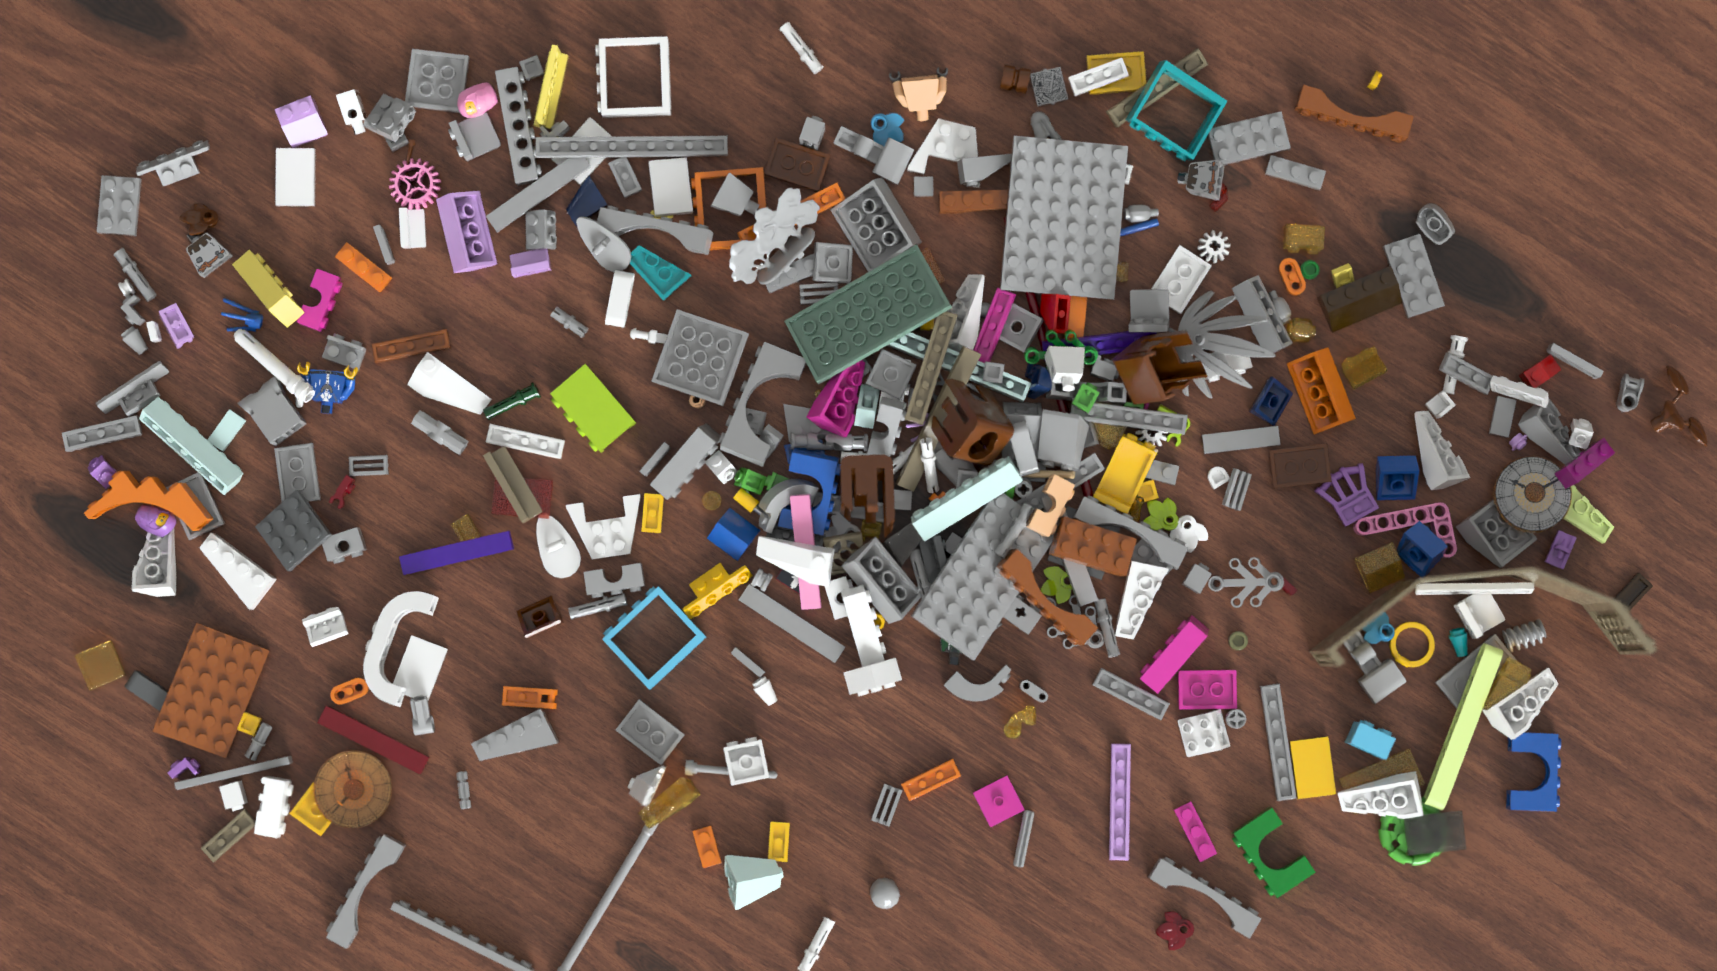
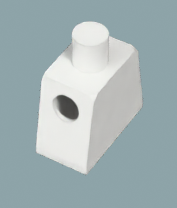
(1065, 365)

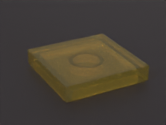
(100, 665)

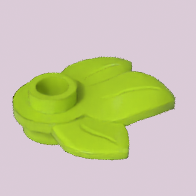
(1159, 513)
(1055, 584)

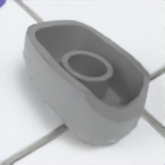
(1435, 223)

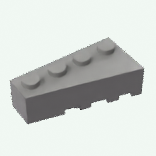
(686, 461)
(522, 735)

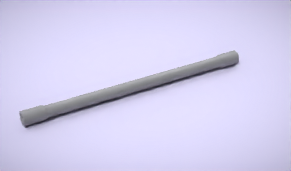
(607, 897)

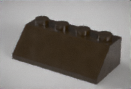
(1360, 299)

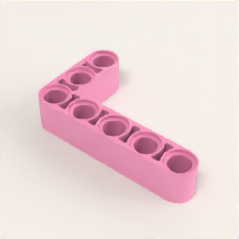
(1411, 520)

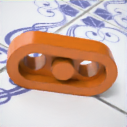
(1291, 277)
(349, 690)

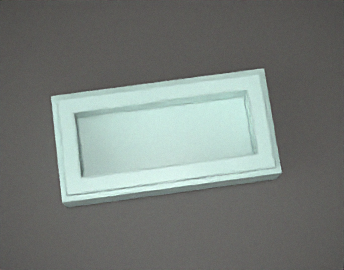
(226, 430)

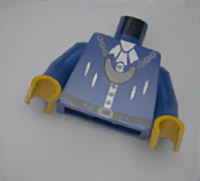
(329, 385)

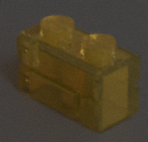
(1303, 238)

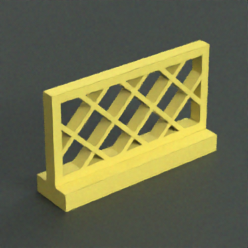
(551, 88)

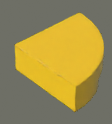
(1375, 80)

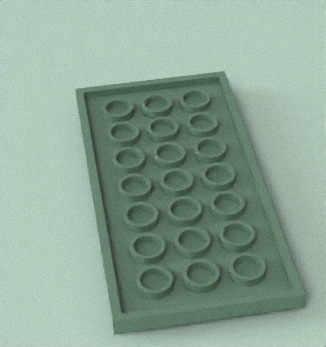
(867, 314)

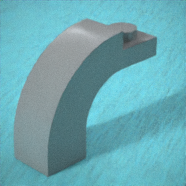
(779, 497)
(972, 692)

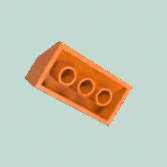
(1321, 390)

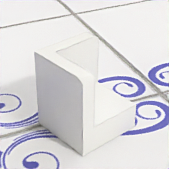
(1440, 404)

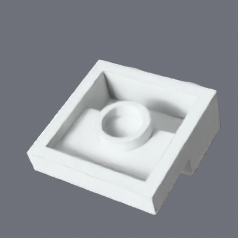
(745, 761)

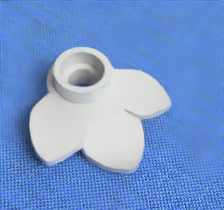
(1191, 534)

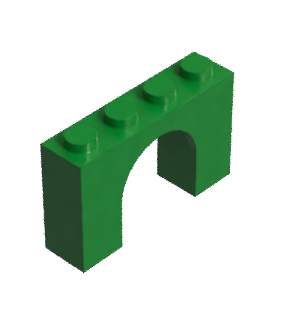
(1249, 838)

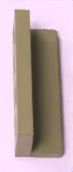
(513, 484)

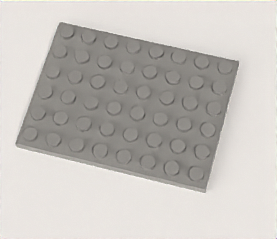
(1063, 217)

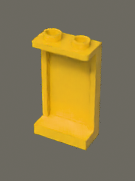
(1126, 472)

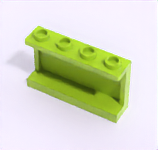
(592, 408)

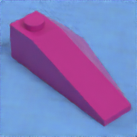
(836, 403)

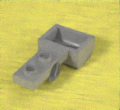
(889, 159)
(1378, 677)

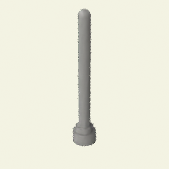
(692, 768)

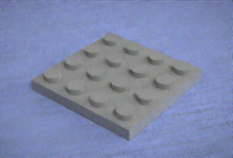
(700, 357)

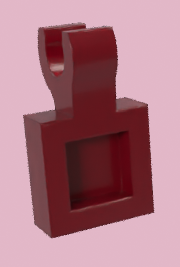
(345, 487)

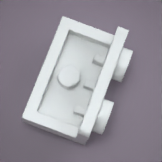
(325, 626)

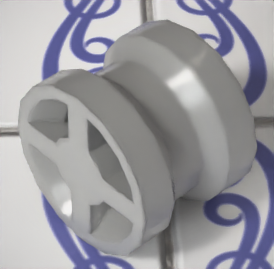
(762, 579)
(1239, 718)

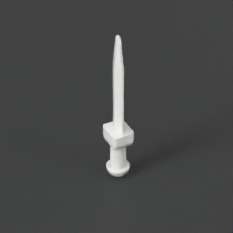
(651, 336)

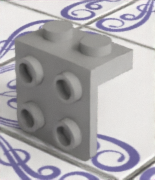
(474, 136)

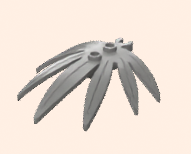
(1219, 343)

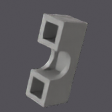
(889, 413)
(631, 579)

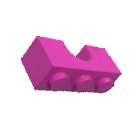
(328, 286)

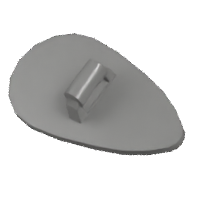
(604, 244)

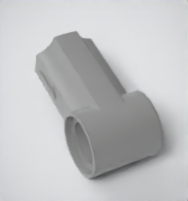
(422, 720)

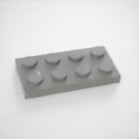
(1249, 138)
(1414, 275)
(1455, 680)

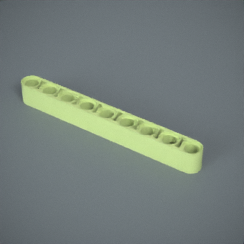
(1463, 726)

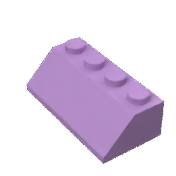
(466, 231)

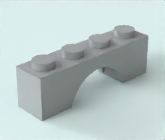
(1110, 392)

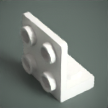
(1479, 613)
(1204, 733)

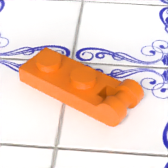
(528, 697)

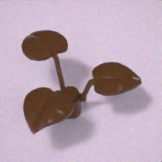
(1670, 416)

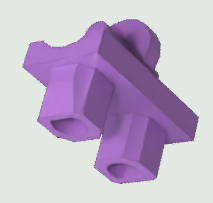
(1560, 549)

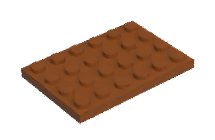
(210, 690)

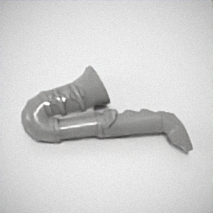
(1042, 126)

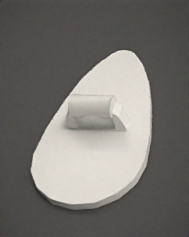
(557, 548)

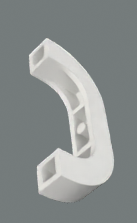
(381, 640)

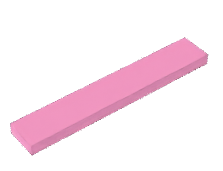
(804, 533)

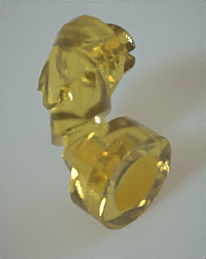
(1013, 727)

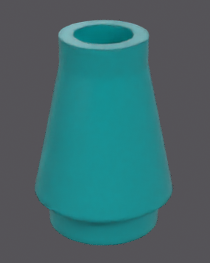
(1459, 641)

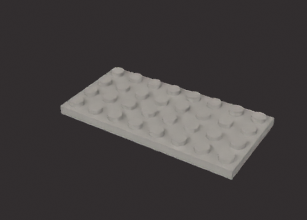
(970, 591)

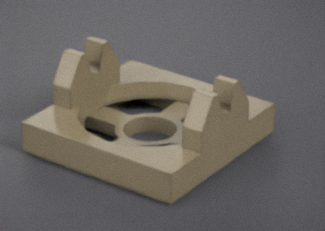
(829, 542)

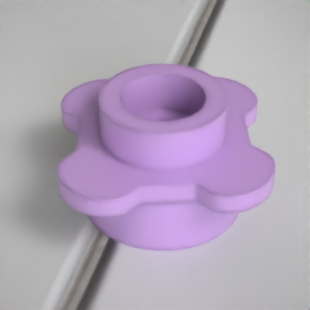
(1518, 442)

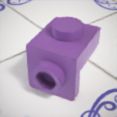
(101, 470)
(179, 767)

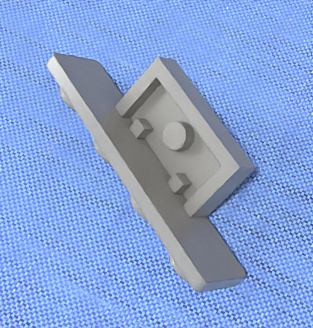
(175, 165)
(136, 392)

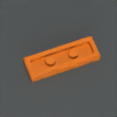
(931, 779)

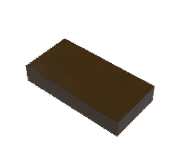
(1633, 591)

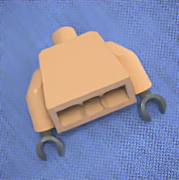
(920, 92)

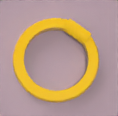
(1402, 660)

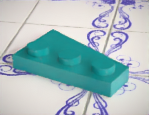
(658, 273)

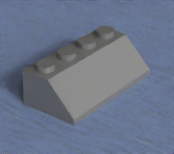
(887, 583)

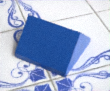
(733, 534)

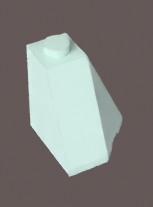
(750, 878)

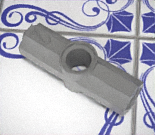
(439, 432)

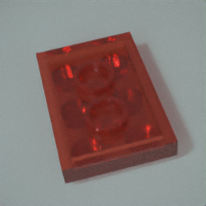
(541, 490)

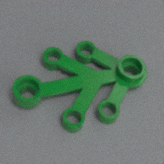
(1057, 342)

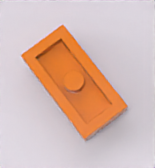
(707, 846)

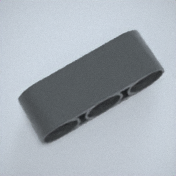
(146, 689)

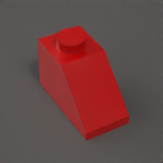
(1055, 311)
(1540, 372)

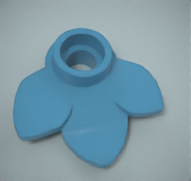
(889, 129)
(1374, 630)

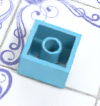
(1370, 740)

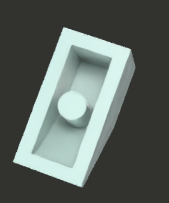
(866, 406)

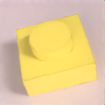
(1342, 275)

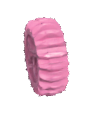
(419, 177)

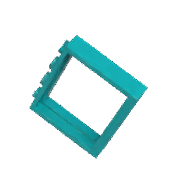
(1194, 86)

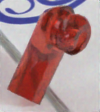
(1217, 204)

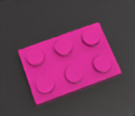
(1207, 689)

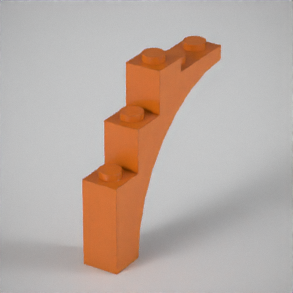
(127, 490)

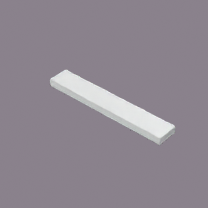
(1474, 588)

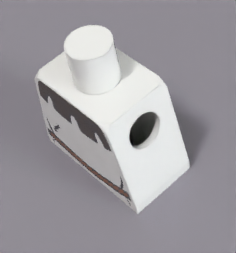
(352, 101)

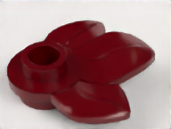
(1172, 930)

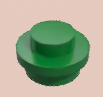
(1310, 269)

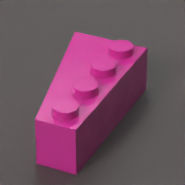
(1174, 654)

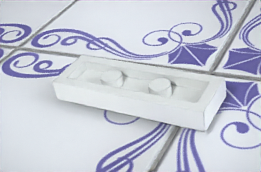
(1098, 76)
(1519, 391)

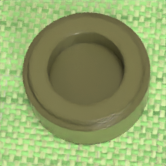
(1237, 640)

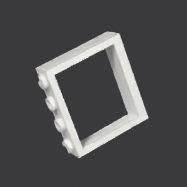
(665, 110)

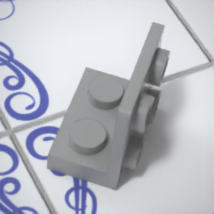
(1149, 310)

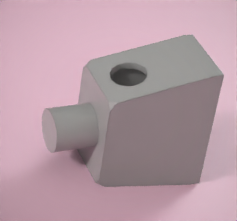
(734, 197)

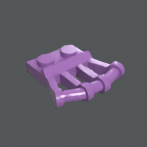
(1354, 506)

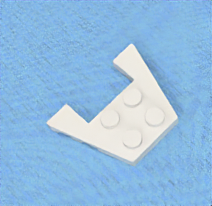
(948, 142)
(607, 536)

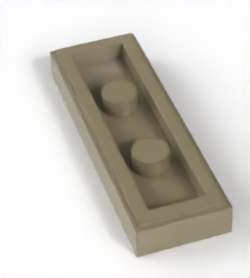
(229, 835)

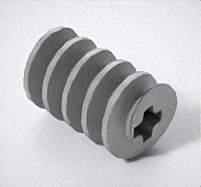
(1524, 634)

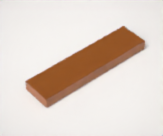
(411, 345)

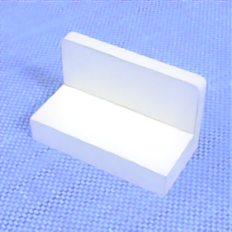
(412, 228)

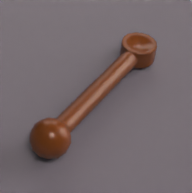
(411, 144)

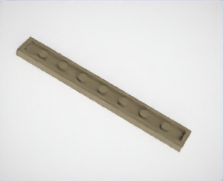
(960, 371)

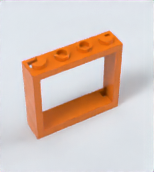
(698, 201)

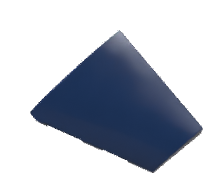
(586, 201)
(1040, 380)

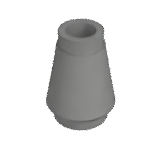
(134, 339)

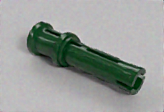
(520, 397)

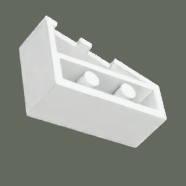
(273, 806)

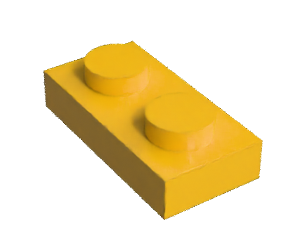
(652, 513)
(779, 841)

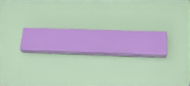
(1119, 802)

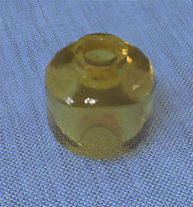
(1301, 330)

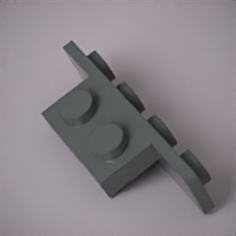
(933, 556)

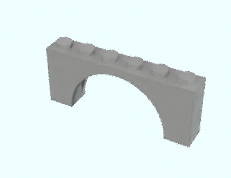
(770, 364)

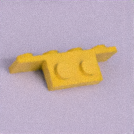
(714, 586)

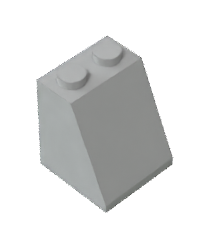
(1020, 412)
(1061, 440)

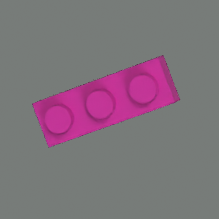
(1195, 831)

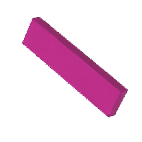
(994, 324)

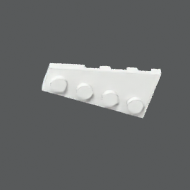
(1139, 590)

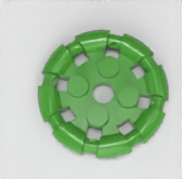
(1399, 853)

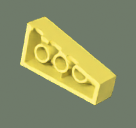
(268, 287)

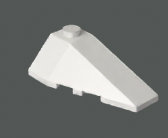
(968, 309)
(442, 384)
(156, 567)
(1390, 796)

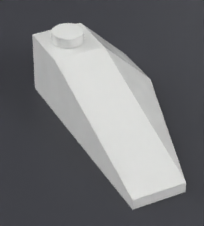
(1438, 461)
(803, 560)
(1516, 712)
(646, 784)

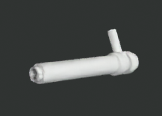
(294, 383)

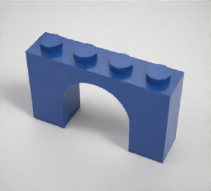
(824, 469)
(1545, 795)

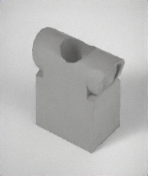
(273, 411)

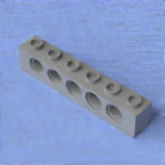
(504, 79)

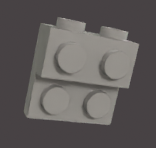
(390, 117)

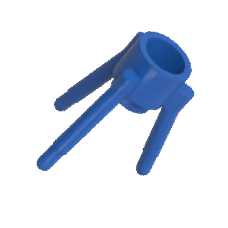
(253, 320)

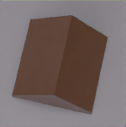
(539, 617)

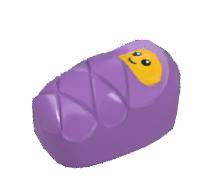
(155, 519)

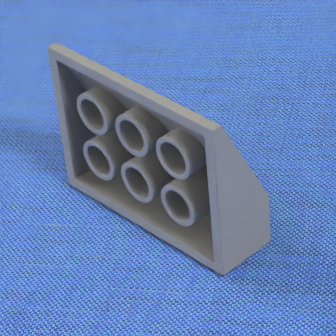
(875, 224)

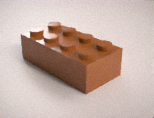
(1092, 546)

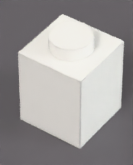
(234, 795)

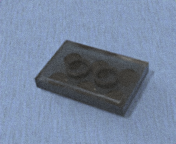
(1435, 833)

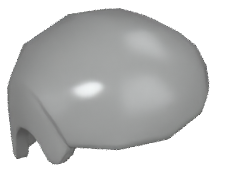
(884, 893)

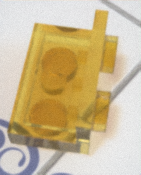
(1363, 367)

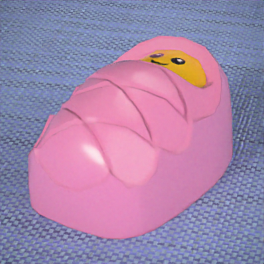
(476, 100)

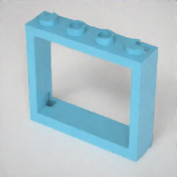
(637, 608)

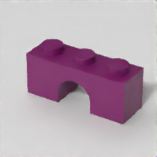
(1585, 463)

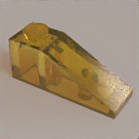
(1508, 680)
(669, 802)

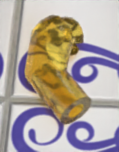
(1135, 510)

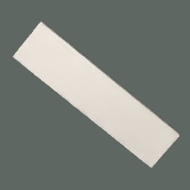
(525, 441)

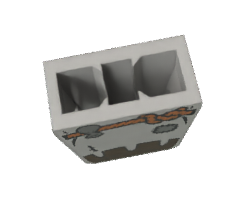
(1203, 179)
(206, 253)

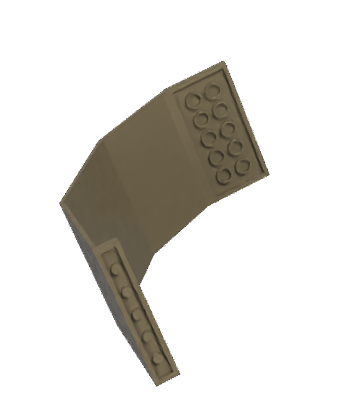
(1607, 613)

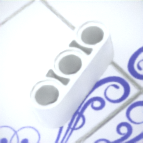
(619, 298)

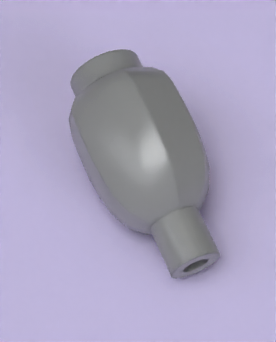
(1139, 213)
(1281, 307)

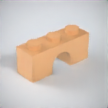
(1059, 491)

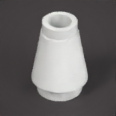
(765, 690)

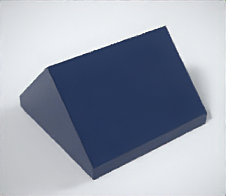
(1271, 401)

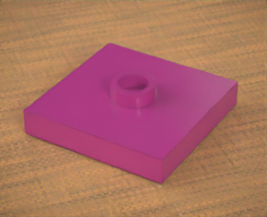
(998, 801)

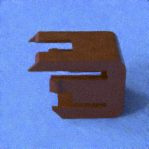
(1153, 362)
(985, 422)
(865, 472)

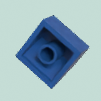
(1396, 477)
(1421, 549)

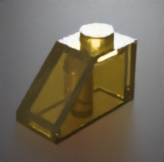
(1108, 434)

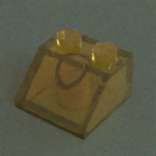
(1380, 567)

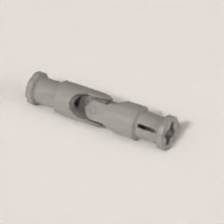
(832, 442)

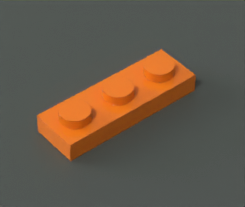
(363, 267)

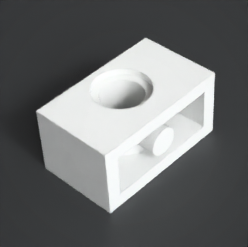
(836, 586)

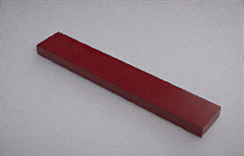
(373, 740)

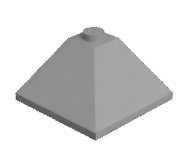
(1493, 536)

